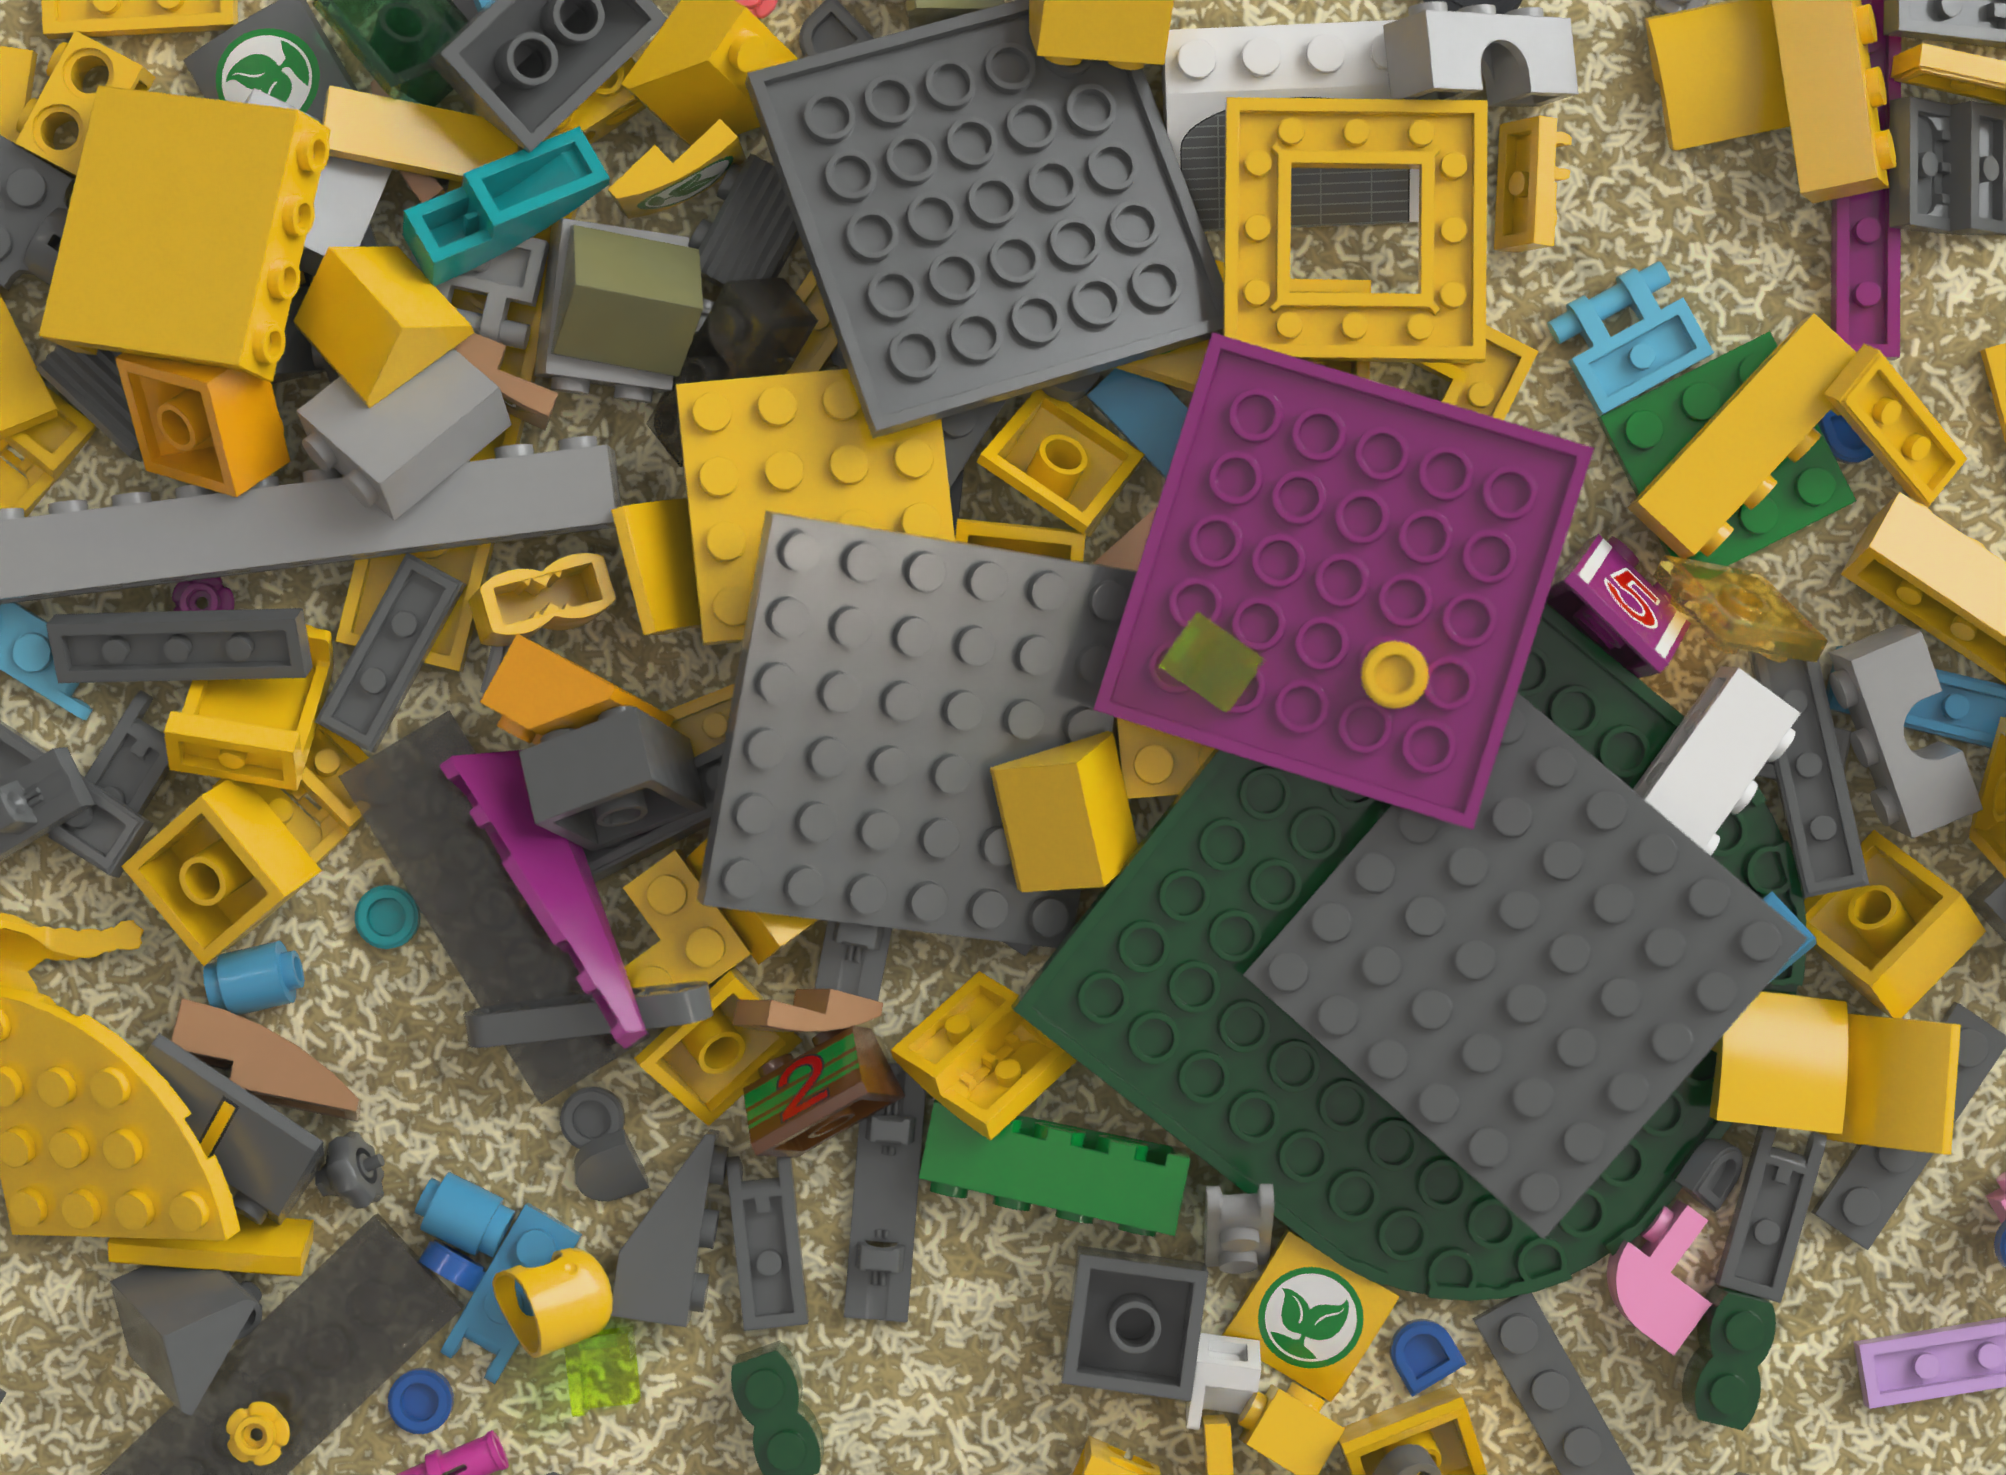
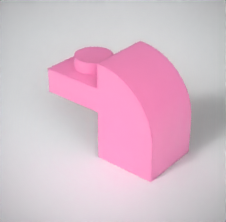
(1644, 1284)

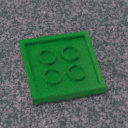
(1661, 422)

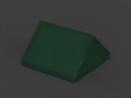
(396, 41)

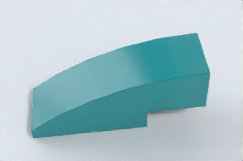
(502, 205)

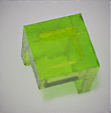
(1212, 662)
(603, 1371)

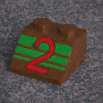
(818, 1093)

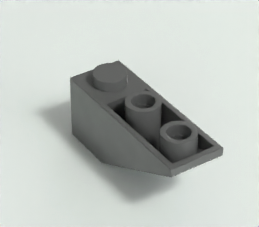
(659, 1262)

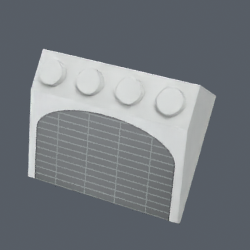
(1281, 62)

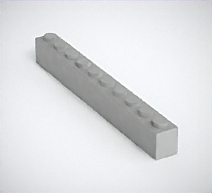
(300, 523)

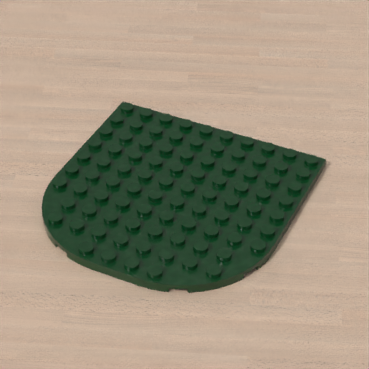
(1164, 1016)

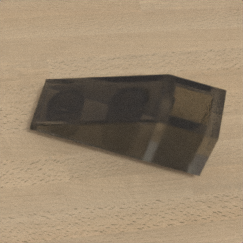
(748, 333)

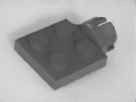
(31, 214)

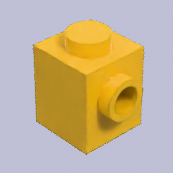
(1289, 1429)

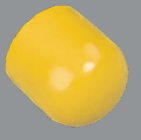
(567, 1298)

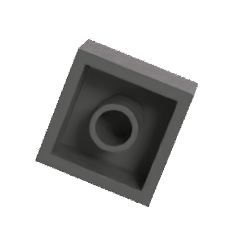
(612, 778)
(1134, 1323)

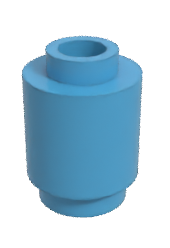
(254, 978)
(464, 1215)

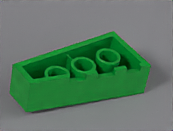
(1059, 1168)

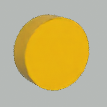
(1394, 674)

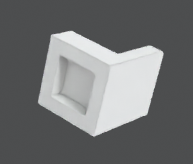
(1224, 1376)

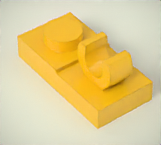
(1527, 183)

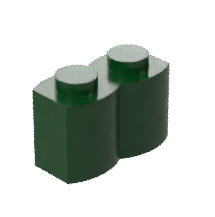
(1723, 1373)
(769, 1396)

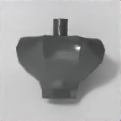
(351, 1171)

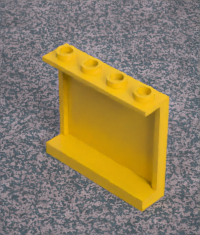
(186, 230)

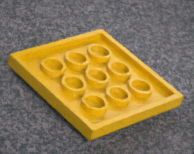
(798, 451)

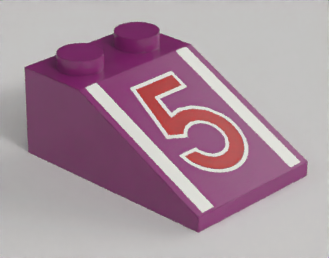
(1618, 606)

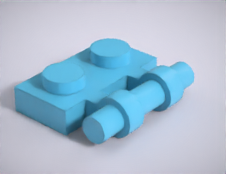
(1638, 356)

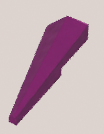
(552, 880)

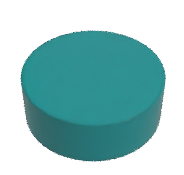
(387, 917)

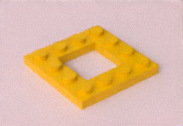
(1429, 135)

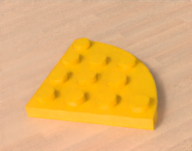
(97, 1135)

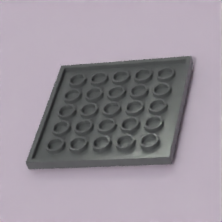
(984, 214)
(870, 719)
(1530, 974)

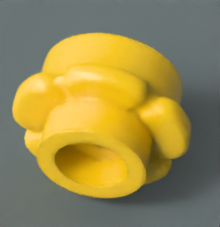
(269, 1421)

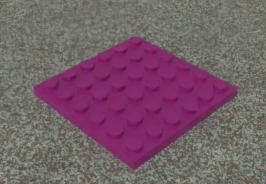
(1334, 522)

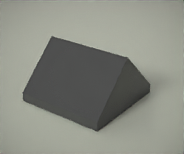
(180, 1325)

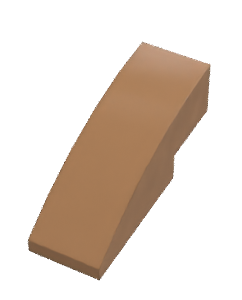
(262, 1061)

